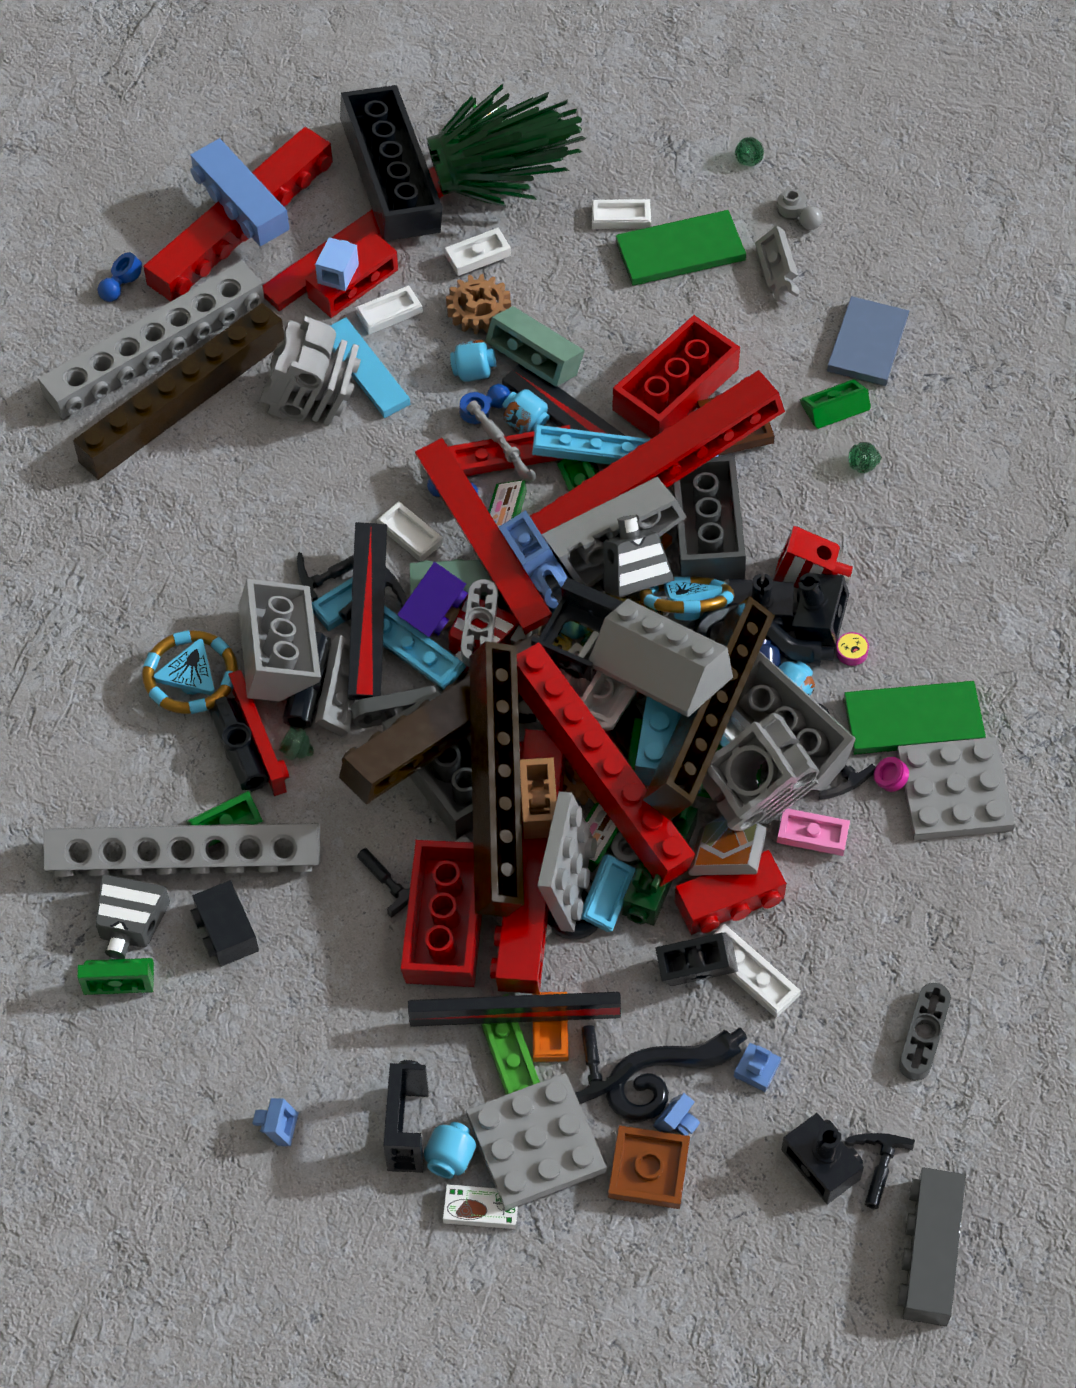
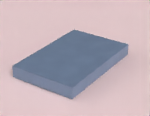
(868, 341)

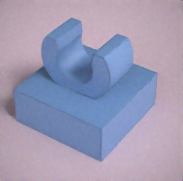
(757, 1067)
(677, 1117)
(277, 1122)

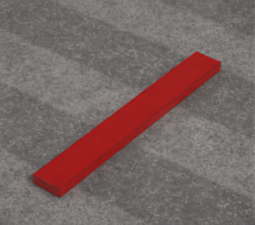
(291, 282)
(484, 536)

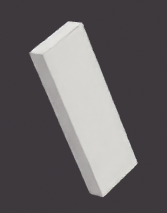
(760, 977)

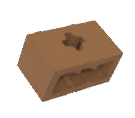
(537, 796)

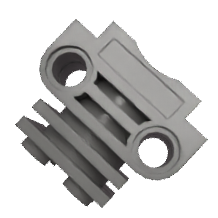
(307, 372)
(734, 771)

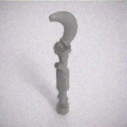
(511, 453)

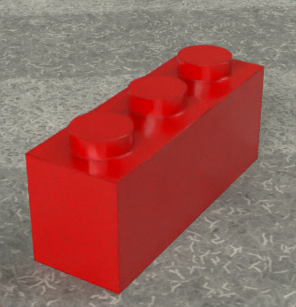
(376, 263)
(719, 898)

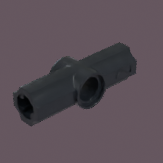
(302, 705)
(243, 757)

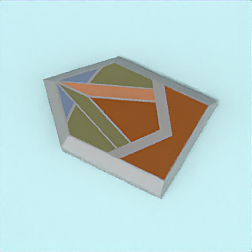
(727, 850)

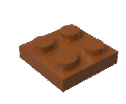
(649, 1167)

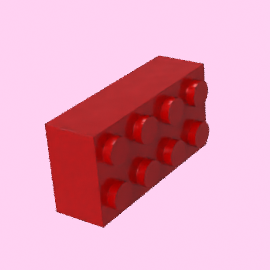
(675, 377)
(441, 916)

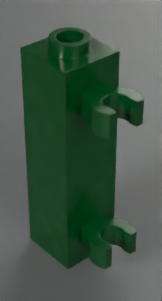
(644, 895)

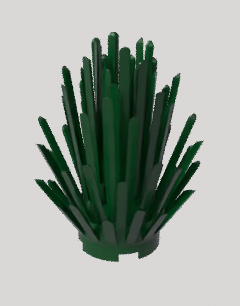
(477, 151)

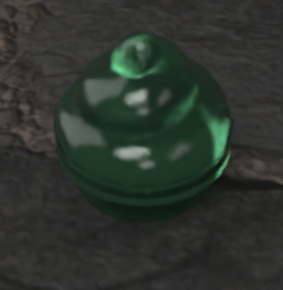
(749, 151)
(864, 457)
(296, 744)

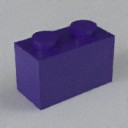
(432, 600)

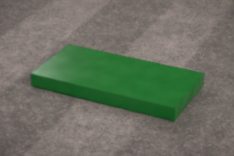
(680, 247)
(913, 716)

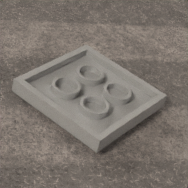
(956, 789)
(567, 862)
(536, 1141)

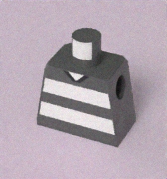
(634, 559)
(129, 913)

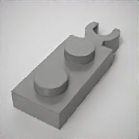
(777, 264)

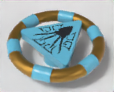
(688, 596)
(188, 671)

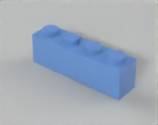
(239, 192)

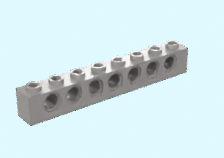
(151, 340)
(61, 841)

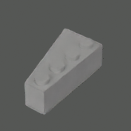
(581, 539)

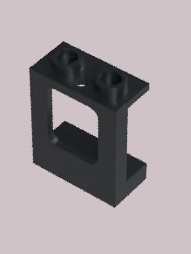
(584, 607)
(403, 1149)

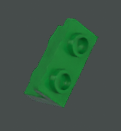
(116, 976)

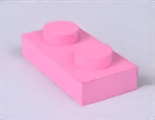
(813, 831)

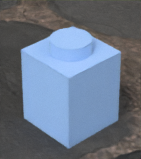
(337, 264)

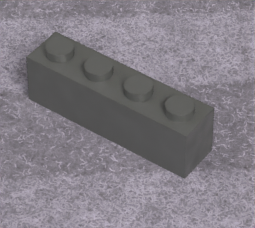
(934, 1246)

